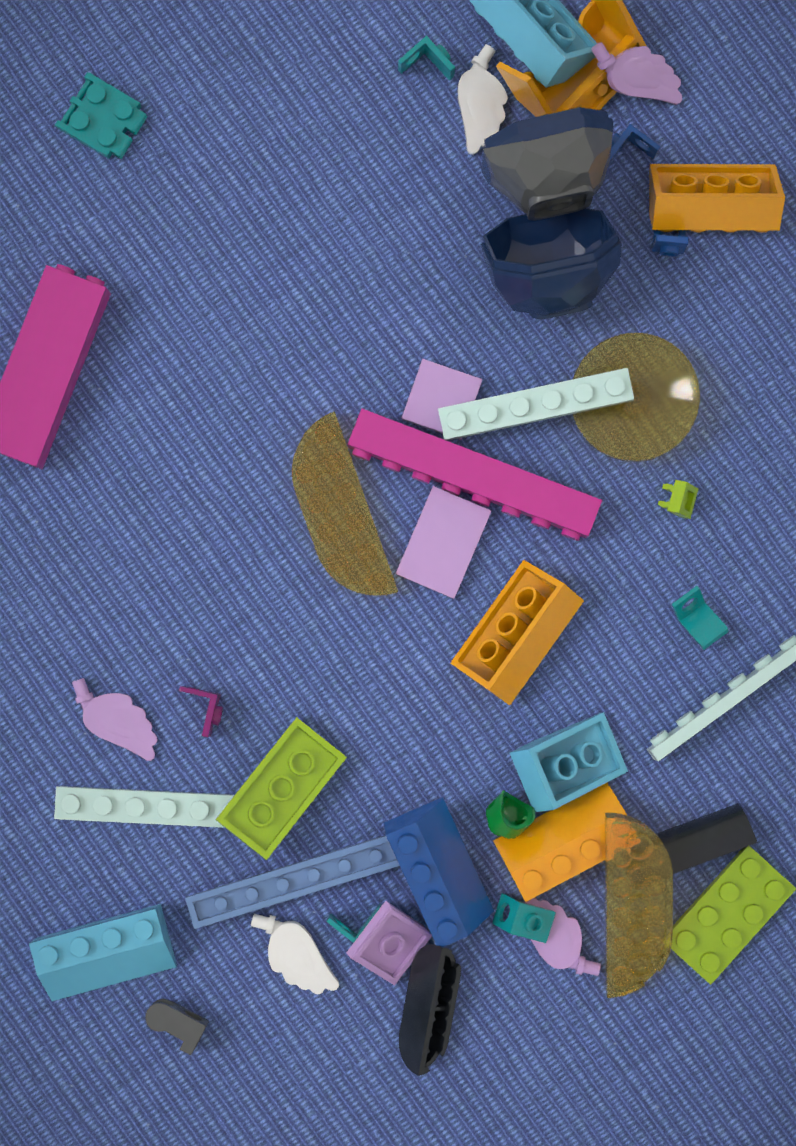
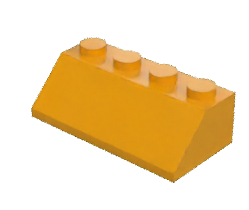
(715, 197)
(517, 631)
(560, 843)

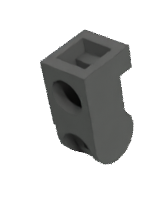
(177, 1021)

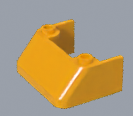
(588, 88)

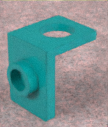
(436, 54)
(699, 619)
(524, 919)
(345, 930)

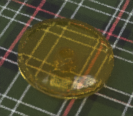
(663, 402)

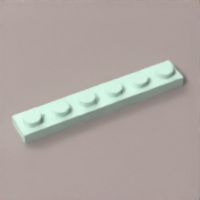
(536, 404)
(717, 704)
(139, 806)

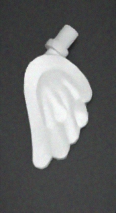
(481, 101)
(296, 955)

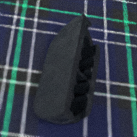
(428, 1007)

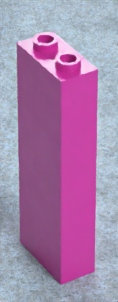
(48, 362)

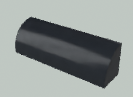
(707, 837)

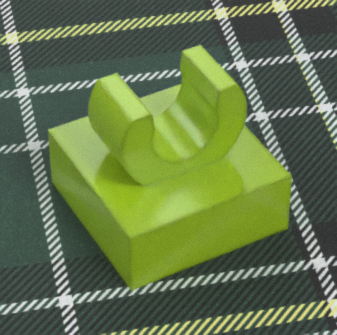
(681, 499)

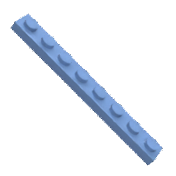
(291, 881)

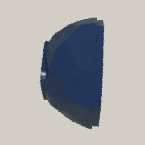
(552, 262)

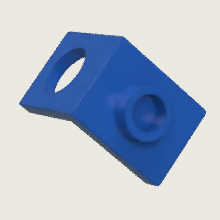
(634, 136)
(669, 245)

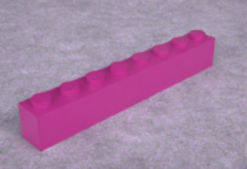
(474, 474)

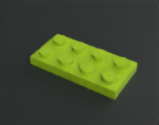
(281, 788)
(729, 913)

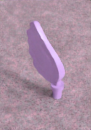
(639, 74)
(117, 720)
(563, 942)

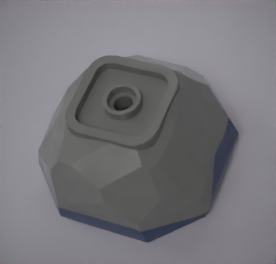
(550, 161)

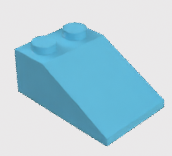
(568, 763)

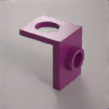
(214, 711)

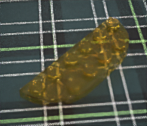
(338, 511)
(635, 904)

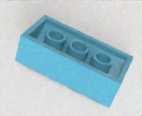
(541, 36)
(103, 953)

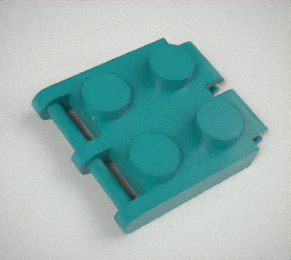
(102, 118)

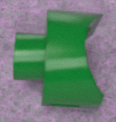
(509, 816)

